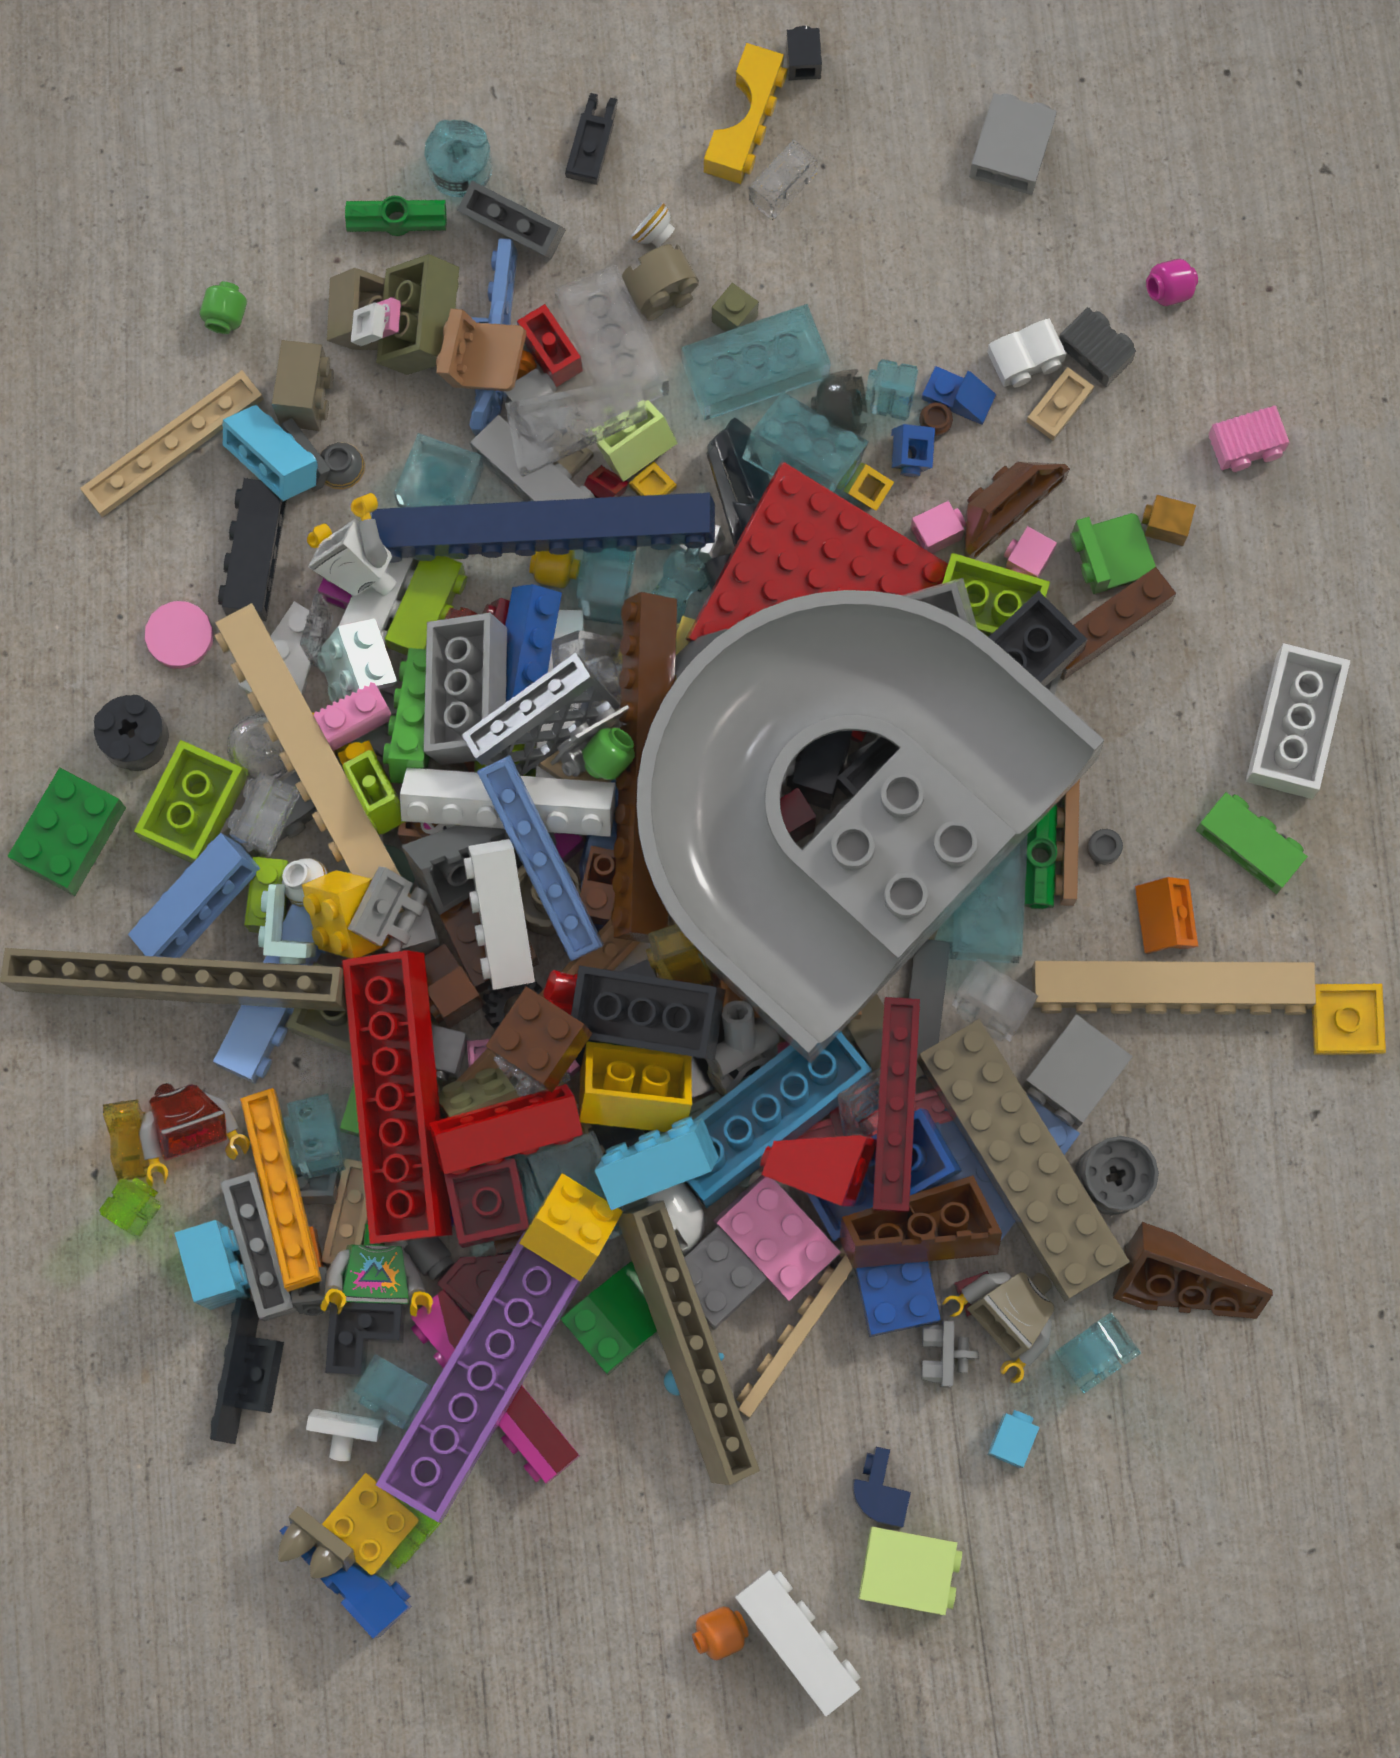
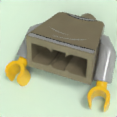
(1012, 1313)

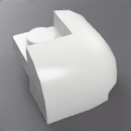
(684, 1214)

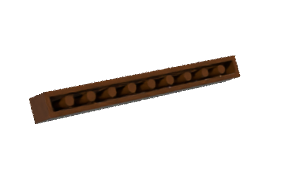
(645, 680)

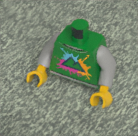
(374, 1276)

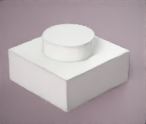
(368, 324)

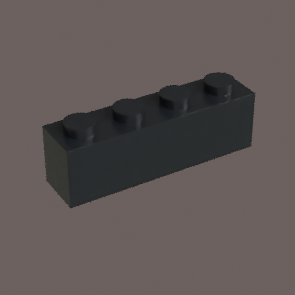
(254, 549)

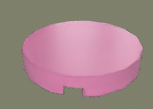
(179, 634)

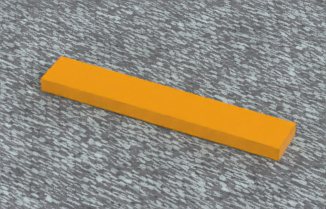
(280, 1190)

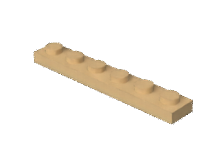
(170, 444)
(793, 1337)

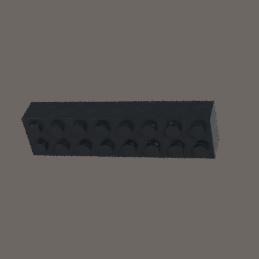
(1033, 636)

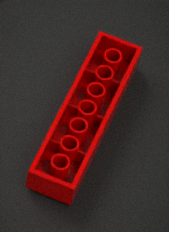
(396, 1096)

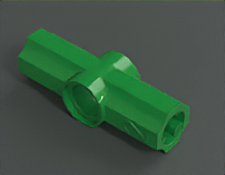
(373, 215)
(1041, 876)

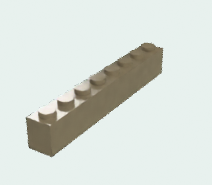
(688, 1343)

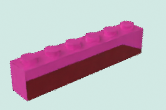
(524, 1423)

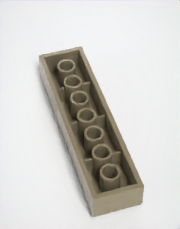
(1022, 1160)

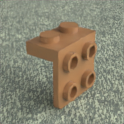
(480, 353)

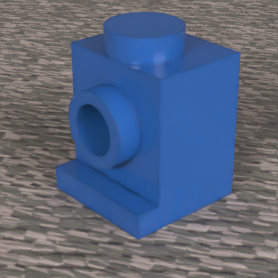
(920, 442)

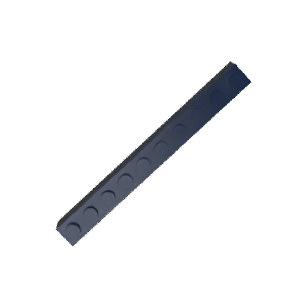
(547, 526)

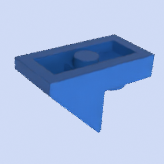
(963, 396)

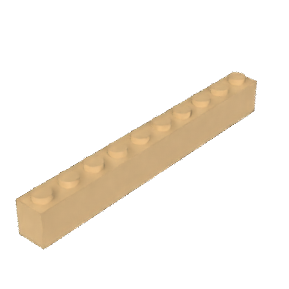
(303, 743)

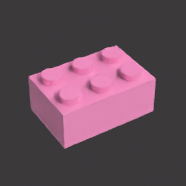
(777, 1236)

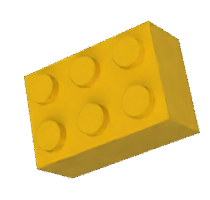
(634, 1087)

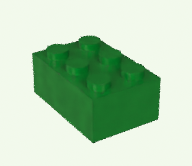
(67, 831)

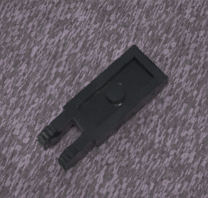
(591, 142)

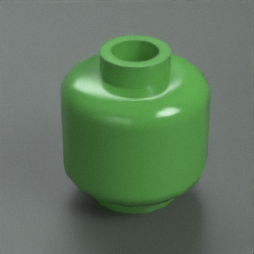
(223, 307)
(608, 753)

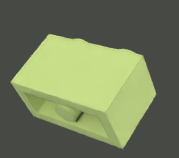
(638, 444)

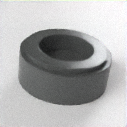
(1105, 846)

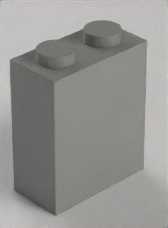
(1013, 143)
(1077, 1071)

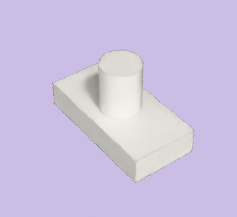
(344, 1430)

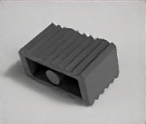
(1097, 346)

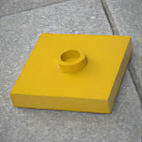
(1348, 1019)

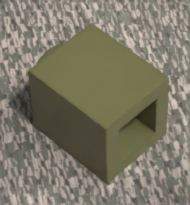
(734, 309)

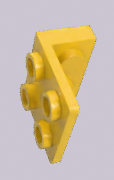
(371, 1523)

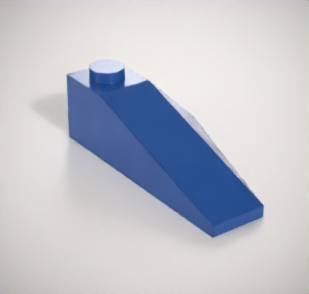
(367, 1597)

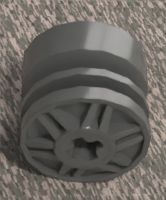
(1136, 1173)

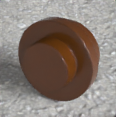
(936, 416)

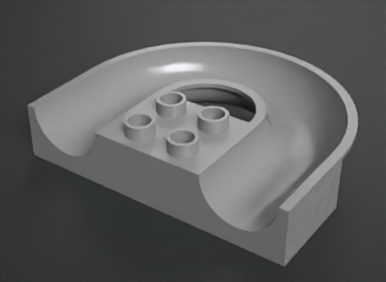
(832, 923)

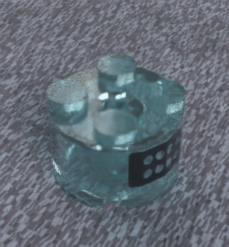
(458, 141)

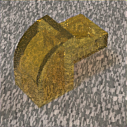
(126, 1152)

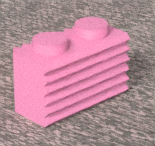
(1249, 439)
(353, 716)

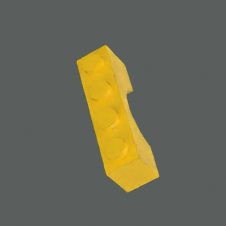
(732, 148)

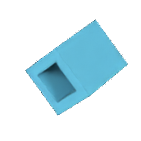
(1014, 1439)

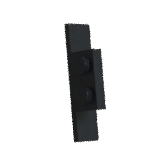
(247, 1373)

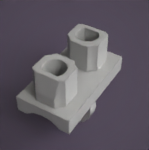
(942, 1370)

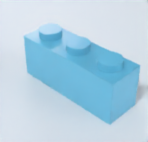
(269, 452)

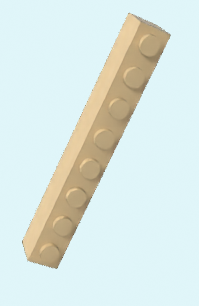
(1174, 986)

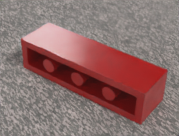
(505, 1130)

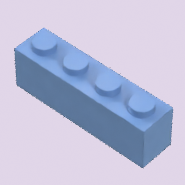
(195, 899)

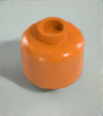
(720, 1633)

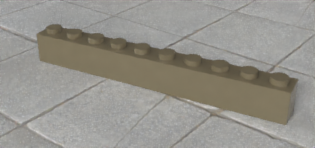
(174, 979)

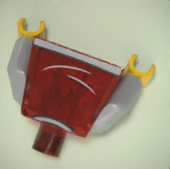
(183, 1123)

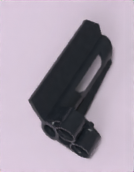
(746, 479)

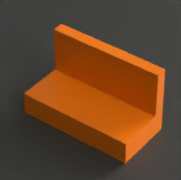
(1166, 915)

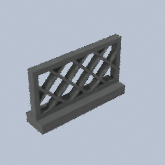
(536, 707)

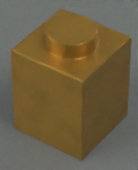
(1168, 520)

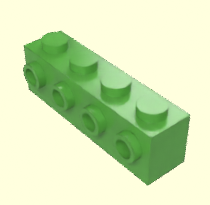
(408, 724)

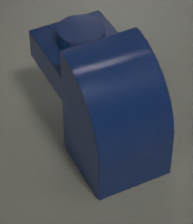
(874, 1499)

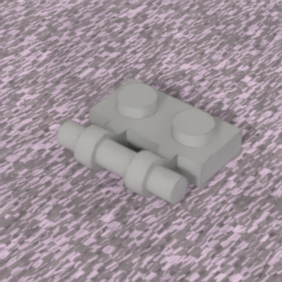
(381, 906)

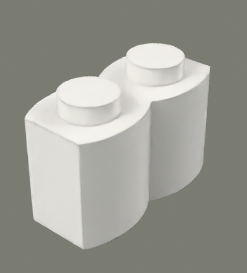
(1027, 353)

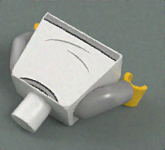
(354, 554)

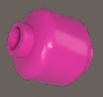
(1172, 282)

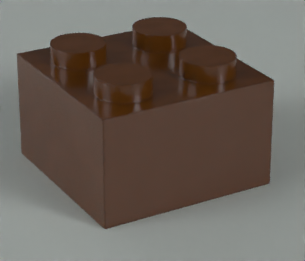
(539, 1039)

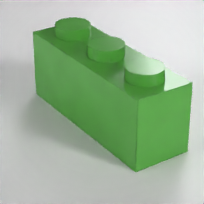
(1252, 842)

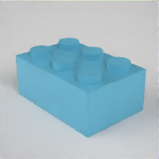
(656, 1162)
(212, 1264)

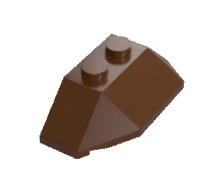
(1007, 501)

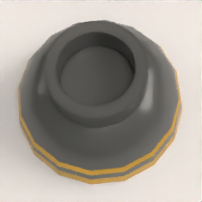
(345, 465)

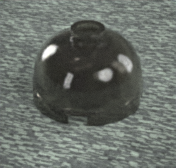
(842, 400)

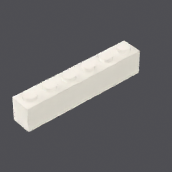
(463, 800)

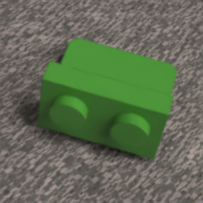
(1111, 551)

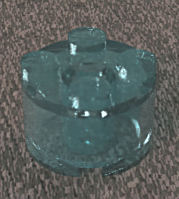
(1097, 1352)

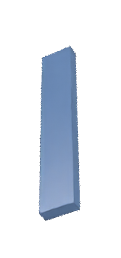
(540, 858)

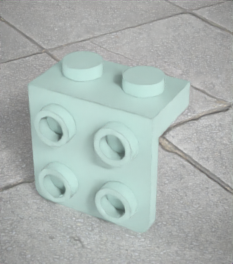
(355, 658)
(271, 934)

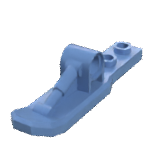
(500, 295)

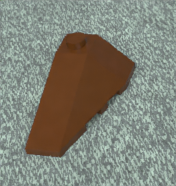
(1181, 1275)

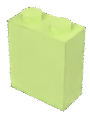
(909, 1571)

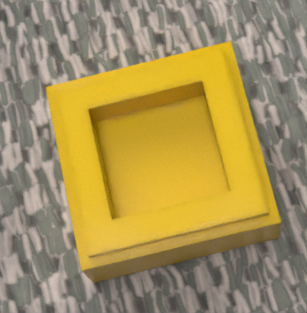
(652, 482)

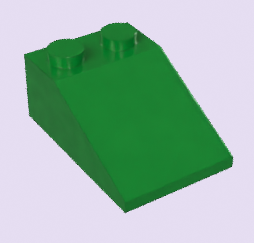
(613, 1320)

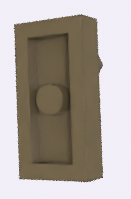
(307, 1532)

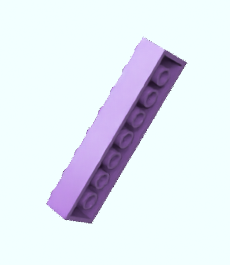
(478, 1383)

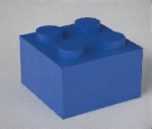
(897, 1297)

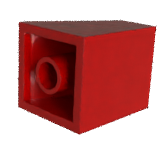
(822, 1166)

